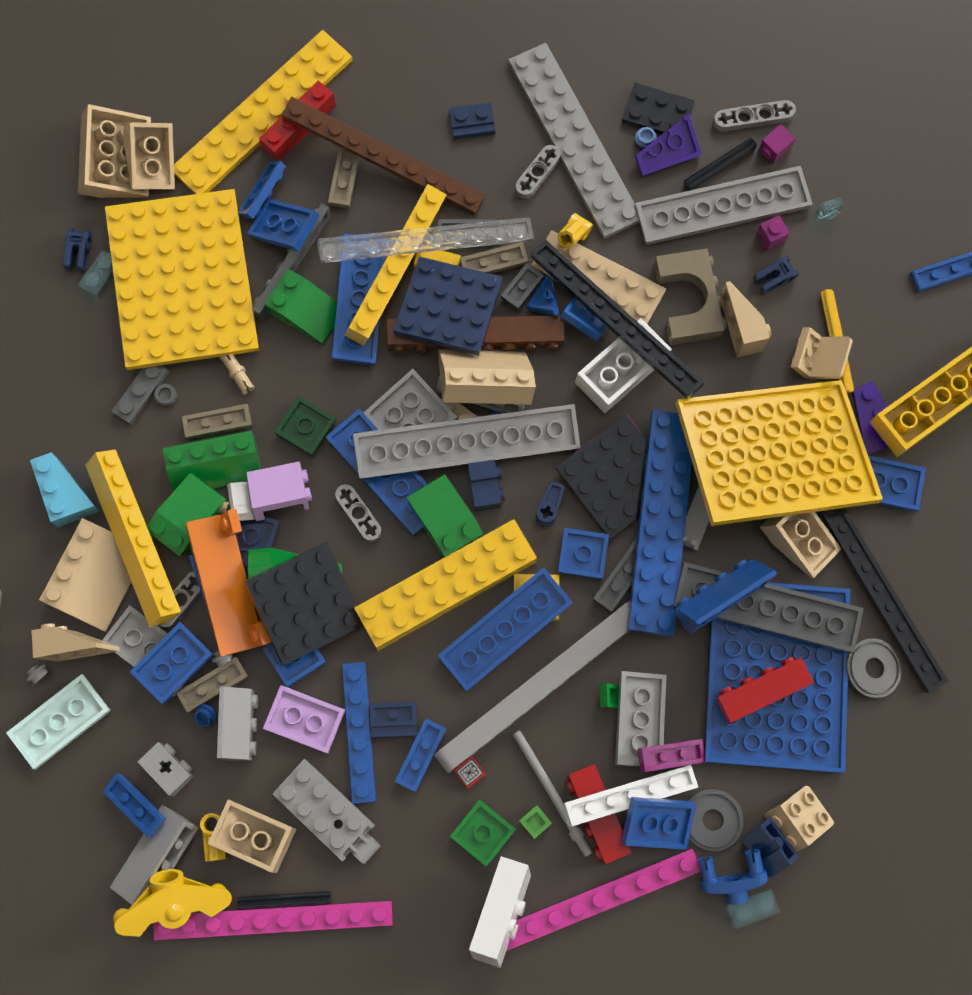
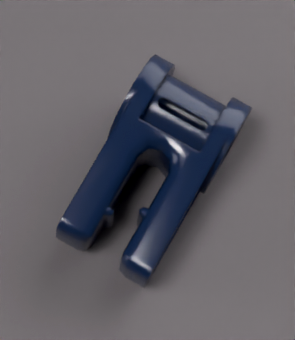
(77, 241)
(780, 268)
(550, 503)

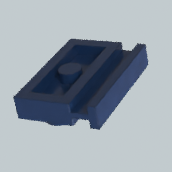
(472, 121)
(393, 719)

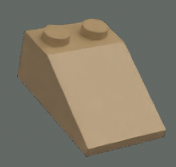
(149, 155)
(745, 323)
(802, 540)
(62, 644)
(252, 836)

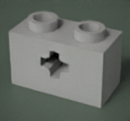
(154, 762)

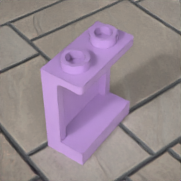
(278, 488)

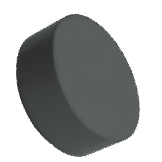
(165, 395)

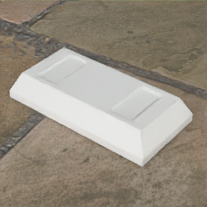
(240, 500)

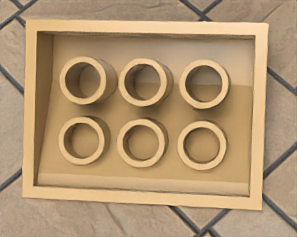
(102, 154)
(486, 378)
(89, 577)

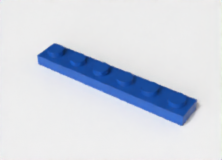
(359, 733)

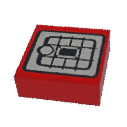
(469, 772)

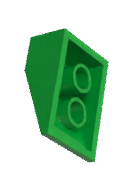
(302, 306)
(187, 503)
(444, 516)

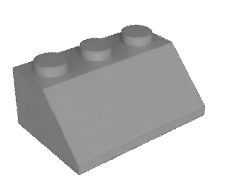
(236, 724)

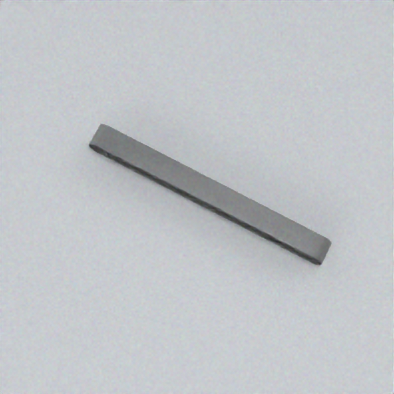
(534, 690)

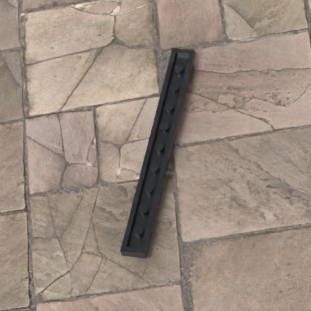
(617, 319)
(884, 599)

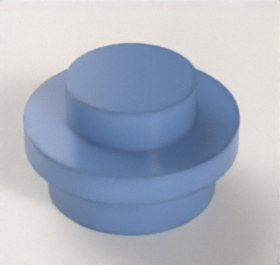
(645, 136)

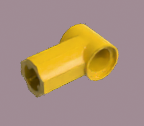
(575, 229)
(211, 853)

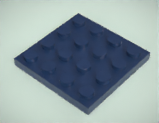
(448, 305)

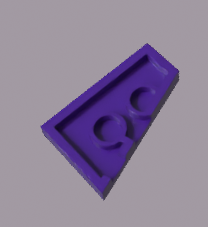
(670, 148)
(867, 405)

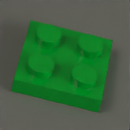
(482, 833)

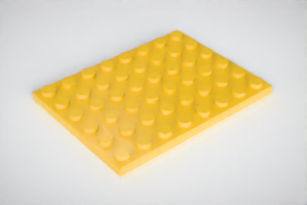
(194, 271)
(777, 452)

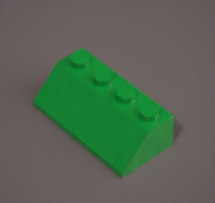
(213, 460)

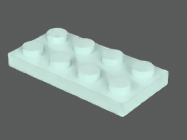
(58, 722)

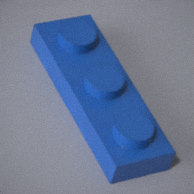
(262, 190)
(420, 755)
(134, 805)

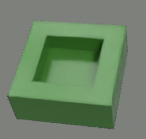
(535, 822)

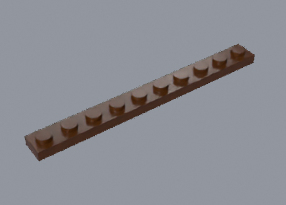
(381, 154)

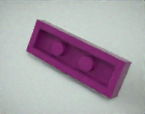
(671, 755)

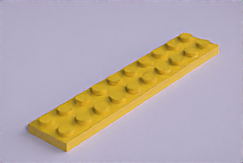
(240, 131)

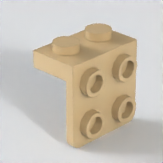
(820, 356)
(801, 818)

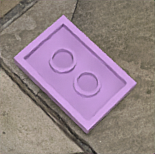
(304, 719)

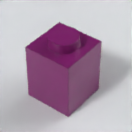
(776, 143)
(772, 233)

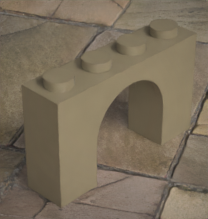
(695, 268)

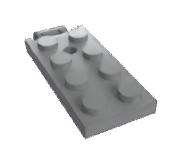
(320, 805)

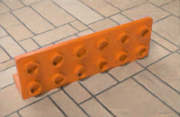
(223, 583)

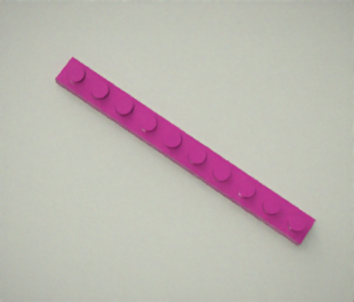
(605, 897)
(281, 920)

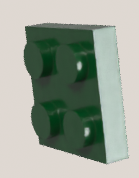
(305, 426)

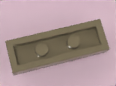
(343, 179)
(497, 259)
(217, 421)
(208, 686)

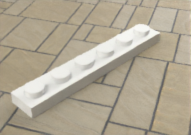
(618, 798)

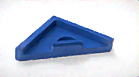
(544, 299)

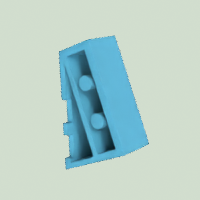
(60, 492)

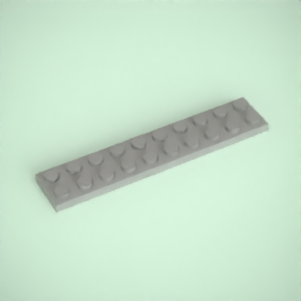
(576, 139)
(466, 441)

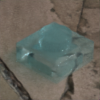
(829, 209)

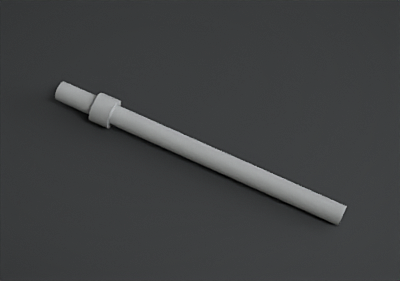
(576, 833)

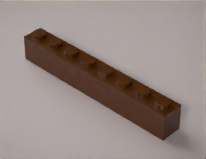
(502, 333)

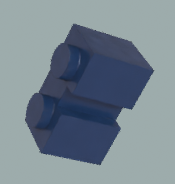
(484, 485)
(773, 846)

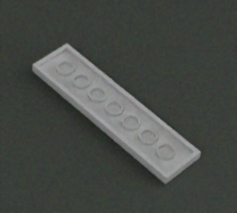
(723, 205)

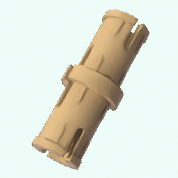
(237, 373)

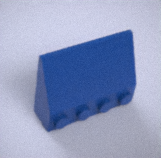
(722, 595)

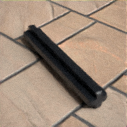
(720, 164)
(284, 900)

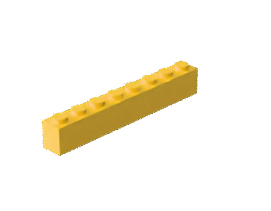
(392, 270)
(132, 538)

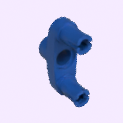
(734, 885)

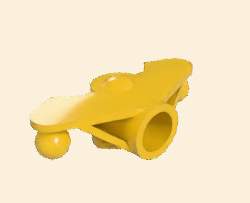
(170, 902)

